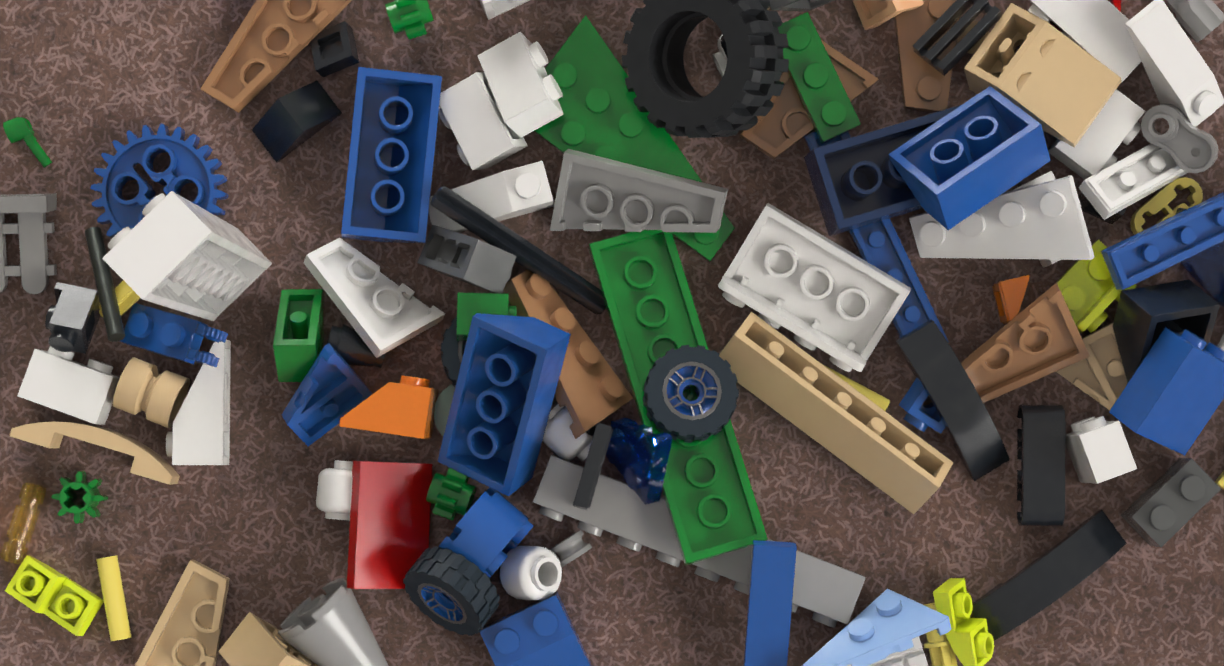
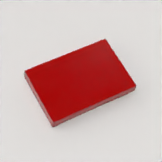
(387, 522)

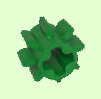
(409, 16)
(450, 494)
(68, 495)

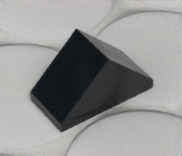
(295, 119)

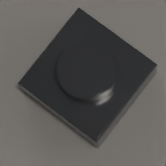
(334, 49)

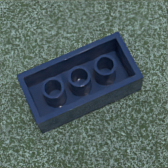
(858, 180)

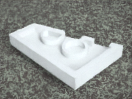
(370, 301)

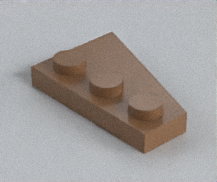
(1027, 348)

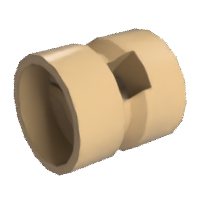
(147, 391)

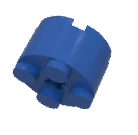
(488, 532)

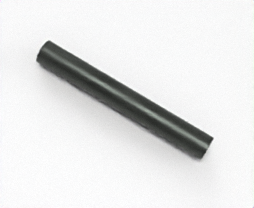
(104, 285)

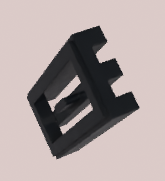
(921, 47)
(593, 466)

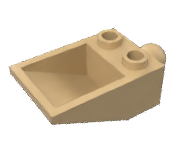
(1045, 77)

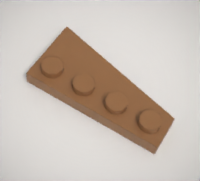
(586, 379)

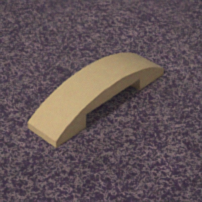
(145, 463)

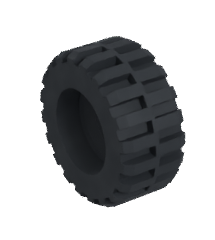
(750, 74)

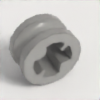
(571, 548)

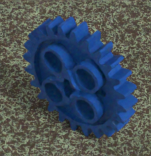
(186, 167)

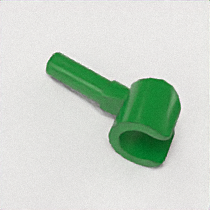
(19, 129)

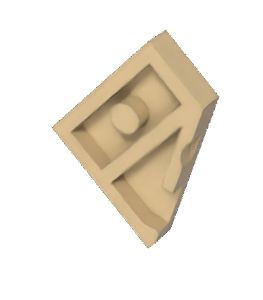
(1102, 372)

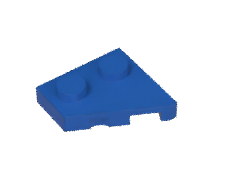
(324, 396)

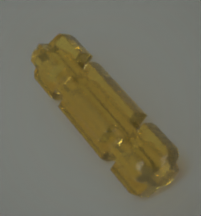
(23, 523)

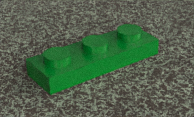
(817, 80)

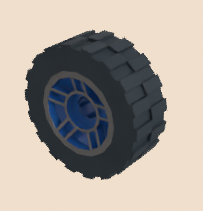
(714, 389)
(451, 591)

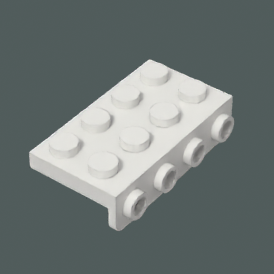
(813, 289)

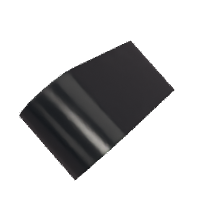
(1042, 465)

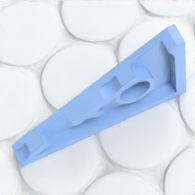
(879, 631)

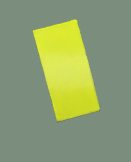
(54, 595)
(968, 635)

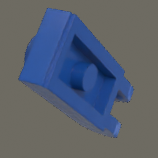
(170, 335)

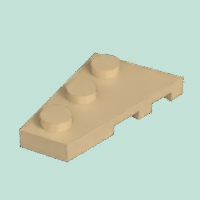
(191, 621)

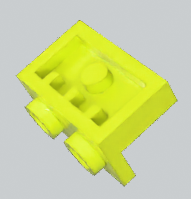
(1089, 290)

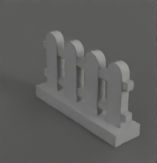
(32, 239)

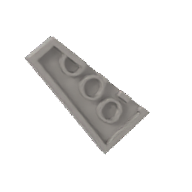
(620, 196)

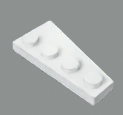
(1018, 224)

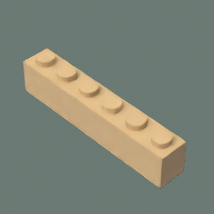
(835, 414)

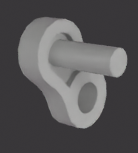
(1189, 146)

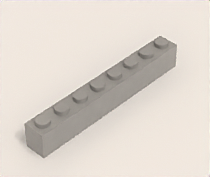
(619, 510)

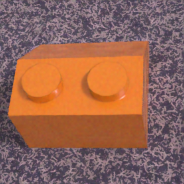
(396, 409)

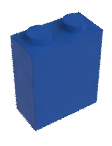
(1173, 390)

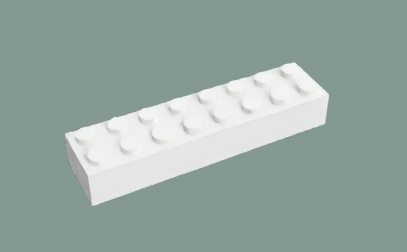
(185, 258)

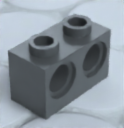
(467, 259)

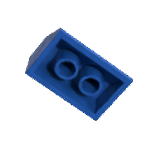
(971, 156)

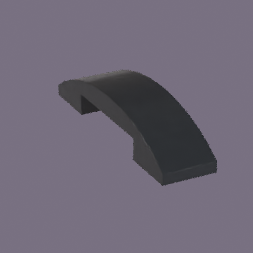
(954, 399)
(1049, 575)

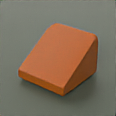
(1009, 297)

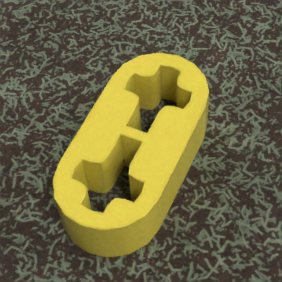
(1163, 198)

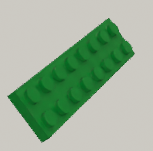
(650, 315)

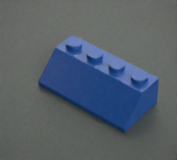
(391, 156)
(503, 399)

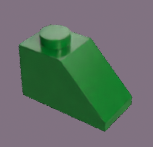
(298, 333)

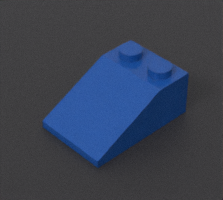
(535, 637)

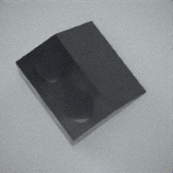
(1149, 309)

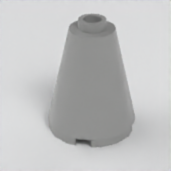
(333, 630)

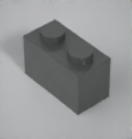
(1171, 502)

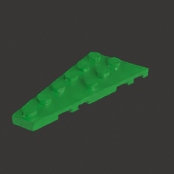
(607, 123)

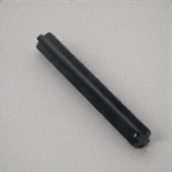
(527, 254)

